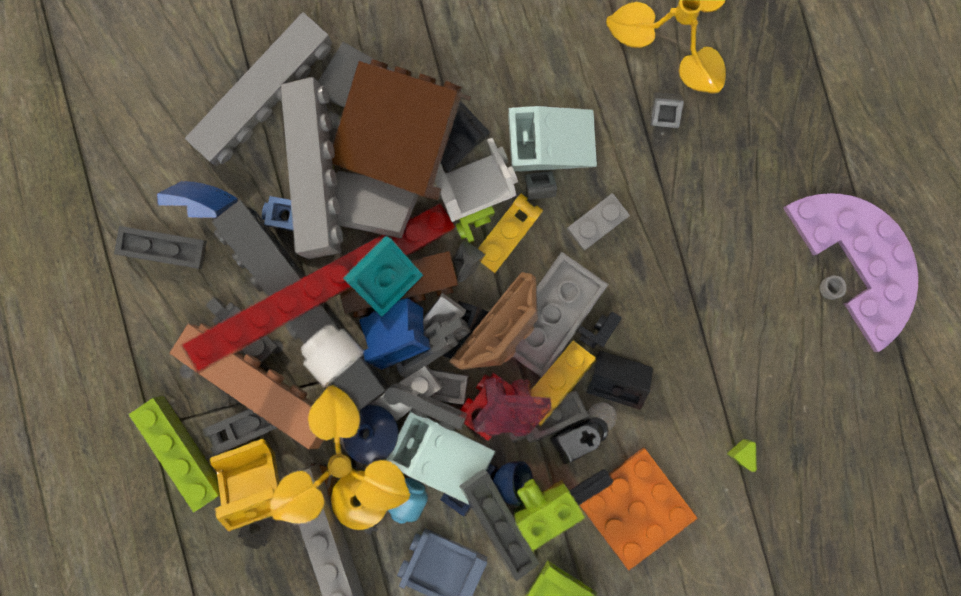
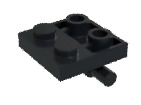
(464, 137)

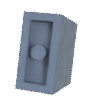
(441, 566)

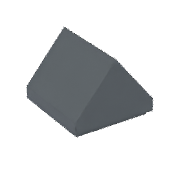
(540, 185)
(466, 260)

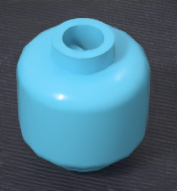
(413, 508)

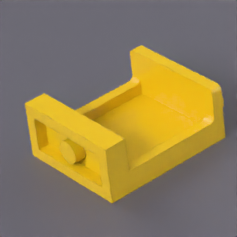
(245, 483)

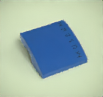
(200, 199)

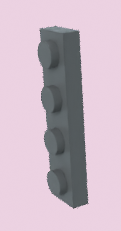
(499, 524)

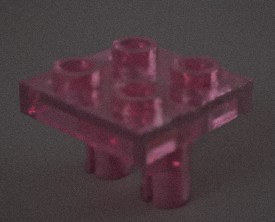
(508, 413)

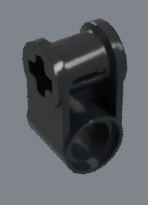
(577, 441)

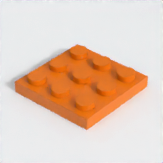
(638, 509)

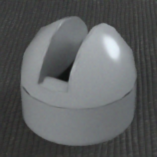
(832, 285)

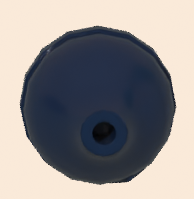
(510, 479)

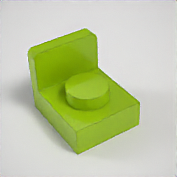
(478, 219)

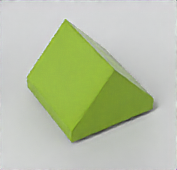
(745, 454)

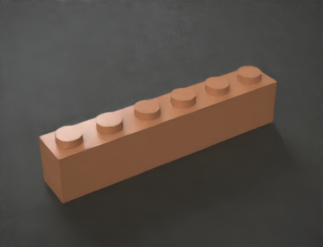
(257, 389)

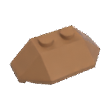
(502, 327)

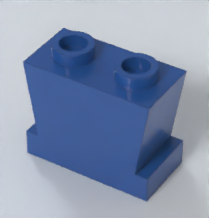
(395, 334)

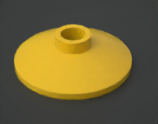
(344, 509)

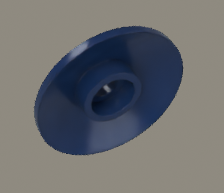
(381, 439)

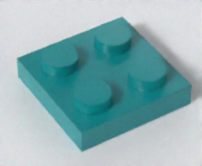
(383, 276)

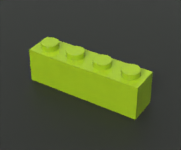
(177, 452)

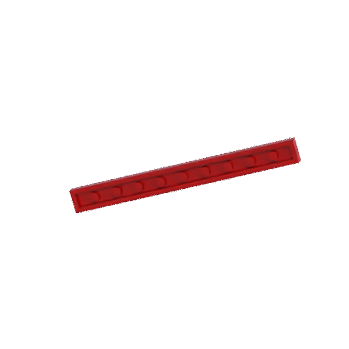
(304, 294)

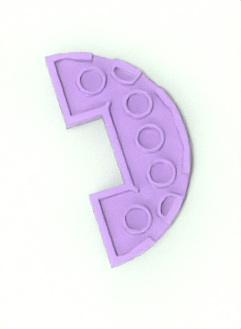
(876, 252)

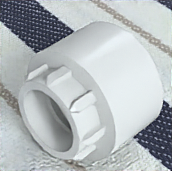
(330, 354)

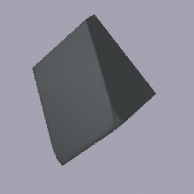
(666, 110)

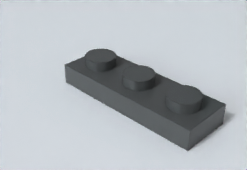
(160, 247)

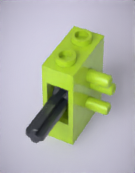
(556, 508)

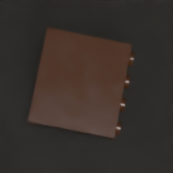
(396, 127)

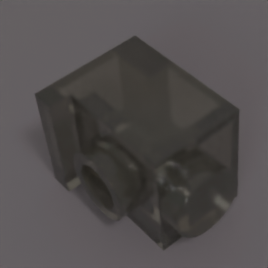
(254, 538)

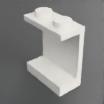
(477, 184)

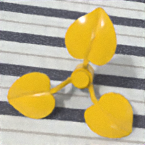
(635, 28)
(381, 488)

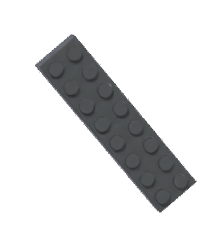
(274, 270)

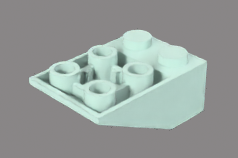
(551, 138)
(438, 455)

